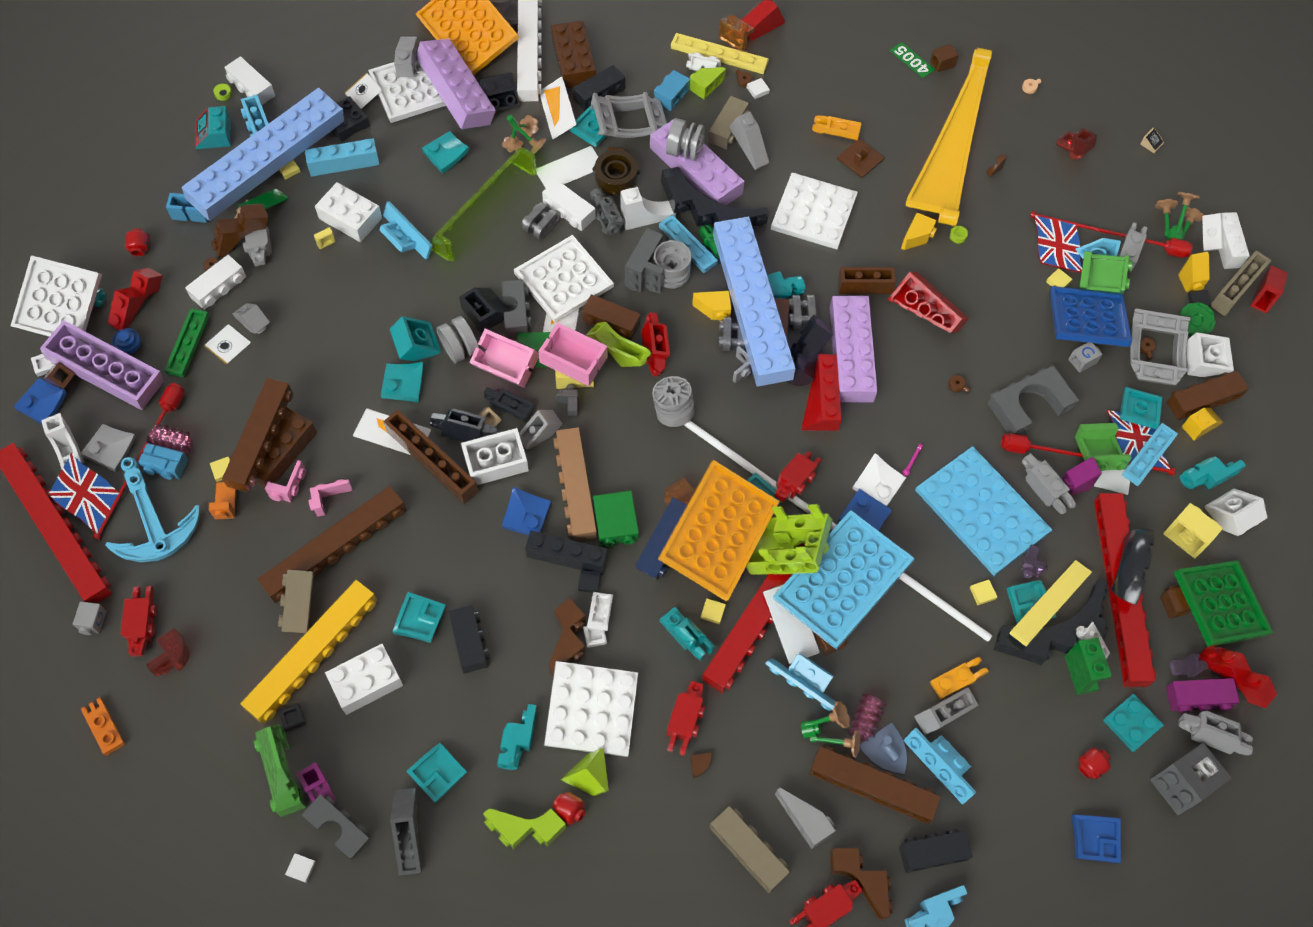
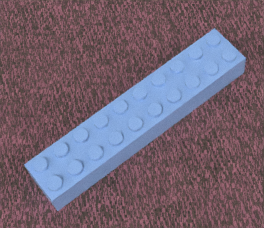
(263, 154)
(753, 302)

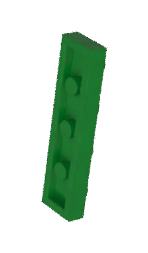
(187, 343)

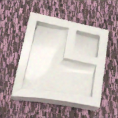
(879, 480)

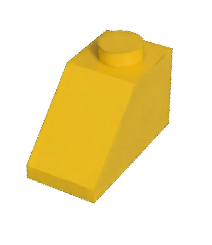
(919, 231)
(1195, 272)
(713, 304)
(1201, 423)

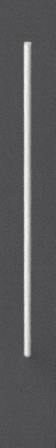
(804, 506)

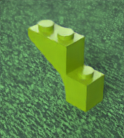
(622, 350)
(516, 829)

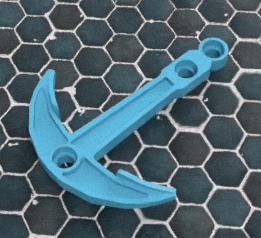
(155, 532)

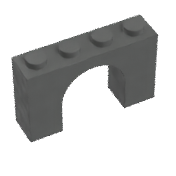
(1045, 383)

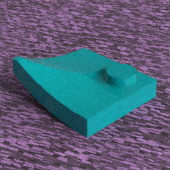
(445, 151)
(402, 381)
(1024, 597)
(419, 617)
(437, 772)

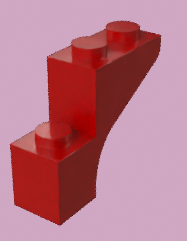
(129, 300)
(1230, 664)

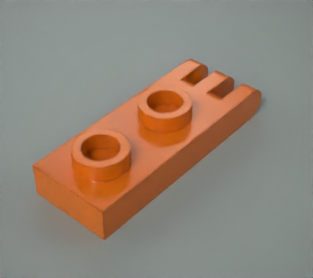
(103, 727)

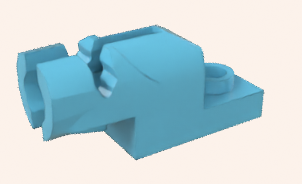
(937, 910)

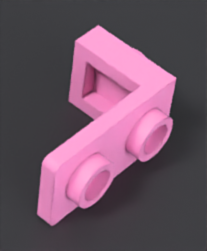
(325, 490)
(286, 493)

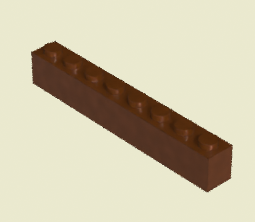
(336, 540)

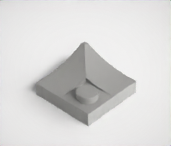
(108, 447)

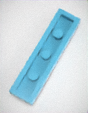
(699, 254)
(1149, 454)

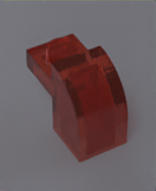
(1077, 144)
(175, 653)

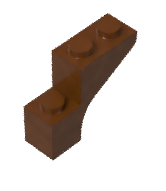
(231, 231)
(569, 647)
(873, 883)

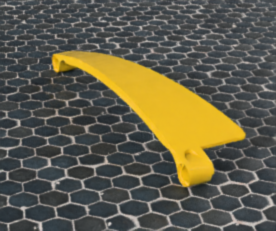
(942, 177)

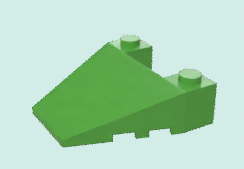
(284, 790)

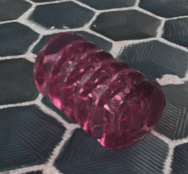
(170, 438)
(867, 716)

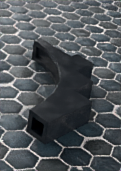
(704, 210)
(1060, 636)

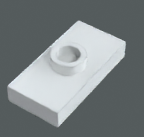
(1213, 232)
(600, 611)

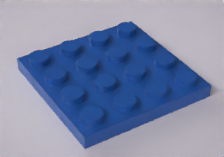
(1090, 316)

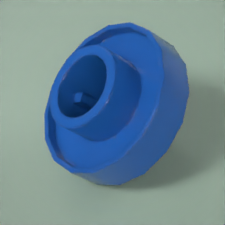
(127, 341)

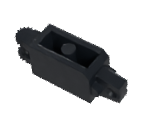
(462, 425)

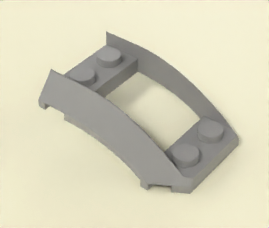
(607, 105)
(1161, 323)

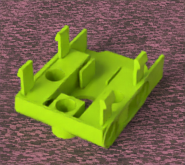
(778, 545)

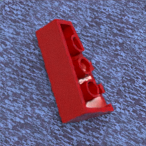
(928, 303)
(823, 402)

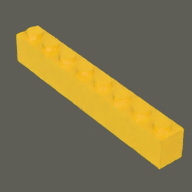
(309, 652)

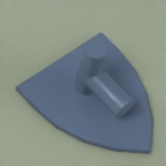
(887, 750)

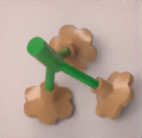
(528, 128)

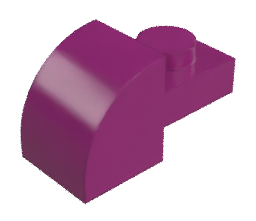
(315, 782)

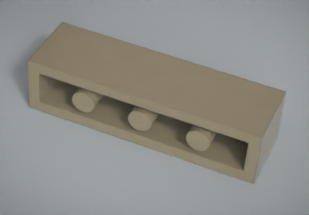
(1240, 283)
(749, 849)

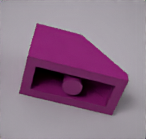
(1082, 476)

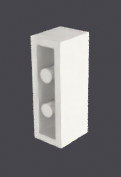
(249, 80)
(569, 205)
(1235, 248)
(216, 282)

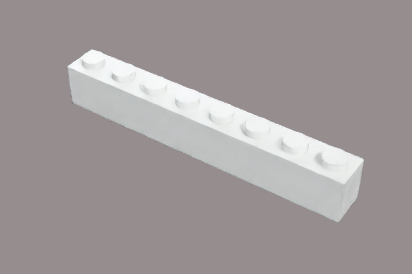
(529, 50)

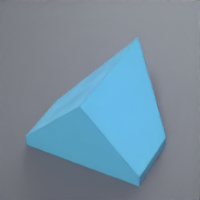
(1101, 247)

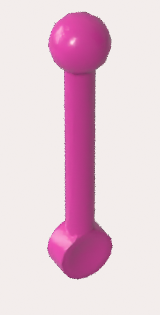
(906, 472)

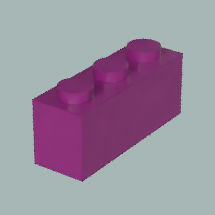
(1202, 695)

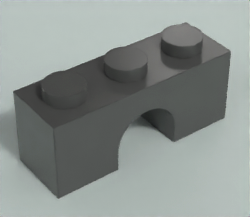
(514, 295)
(323, 811)

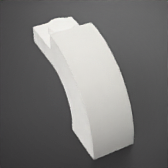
(61, 438)

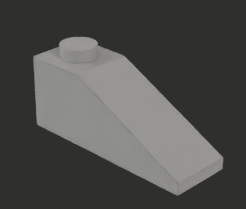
(405, 56)
(750, 139)
(946, 711)
(810, 821)

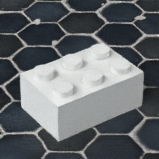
(348, 212)
(495, 456)
(363, 679)

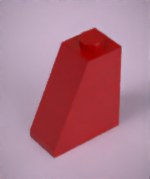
(764, 18)
(1269, 289)

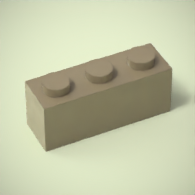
(720, 132)
(296, 601)

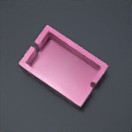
(573, 354)
(504, 358)

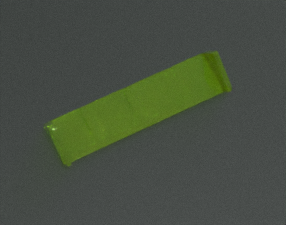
(521, 158)

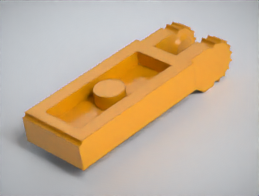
(837, 127)
(957, 679)

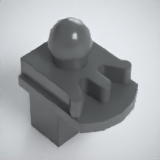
(569, 397)

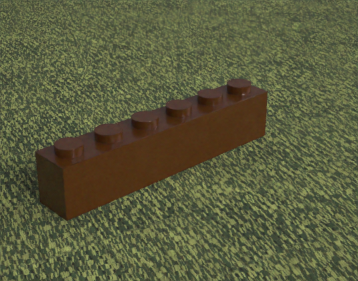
(258, 435)
(430, 456)
(875, 785)

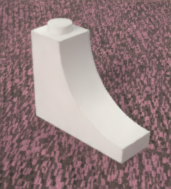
(640, 211)

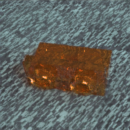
(735, 32)

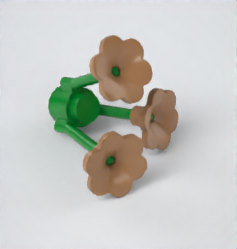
(1191, 214)
(812, 728)

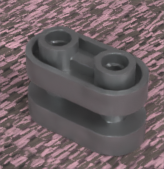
(540, 221)
(795, 306)
(726, 341)

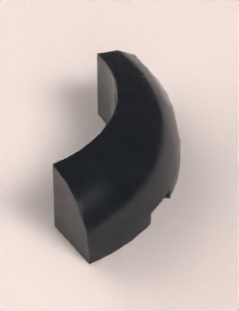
(806, 350)
(1134, 559)

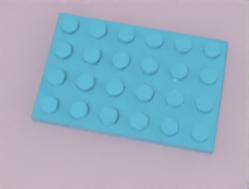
(983, 510)
(849, 581)

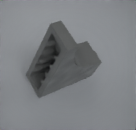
(405, 831)

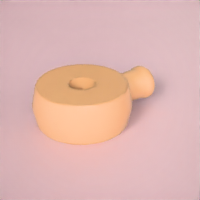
(1030, 85)

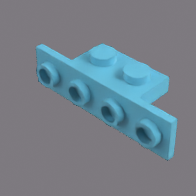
(403, 233)
(807, 676)
(943, 762)

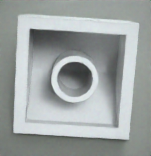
(1208, 355)
(1237, 511)

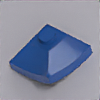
(41, 400)
(868, 509)
(525, 512)
(1097, 838)

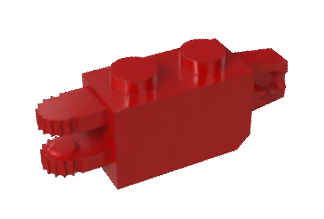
(656, 341)
(795, 476)
(139, 620)
(685, 716)
(830, 906)

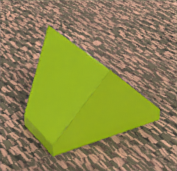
(589, 774)

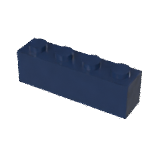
(648, 561)

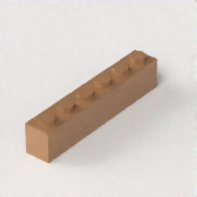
(576, 485)

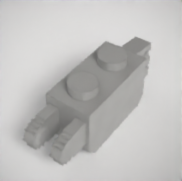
(1133, 244)
(258, 246)
(1047, 484)
(1217, 732)

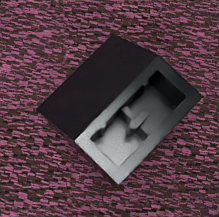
(500, 91)
(483, 307)

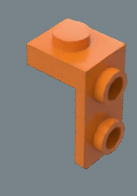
(224, 502)

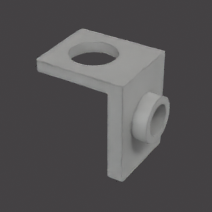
(745, 369)

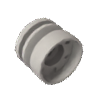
(685, 139)
(675, 260)
(673, 401)

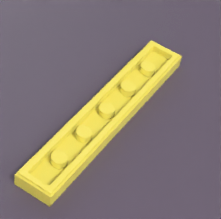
(725, 54)
(1050, 603)

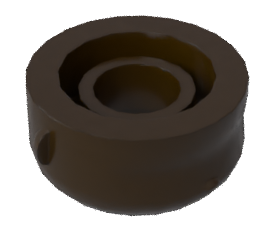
(616, 162)

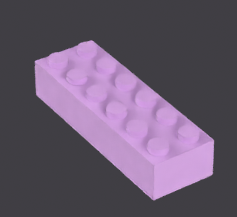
(455, 83)
(706, 174)
(854, 348)
(102, 365)

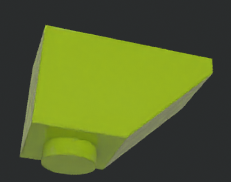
(706, 81)

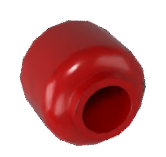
(137, 242)
(1094, 763)
(569, 808)

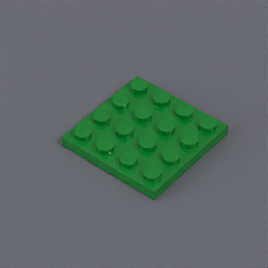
(1223, 603)

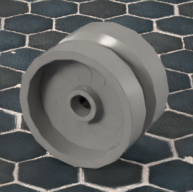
(457, 339)

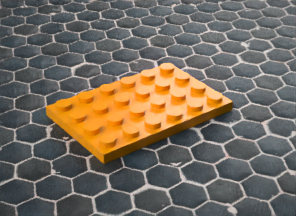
(472, 27)
(719, 530)

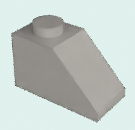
(251, 318)
(539, 428)

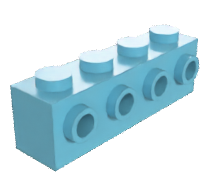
(254, 113)
(342, 157)

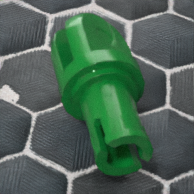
(708, 240)

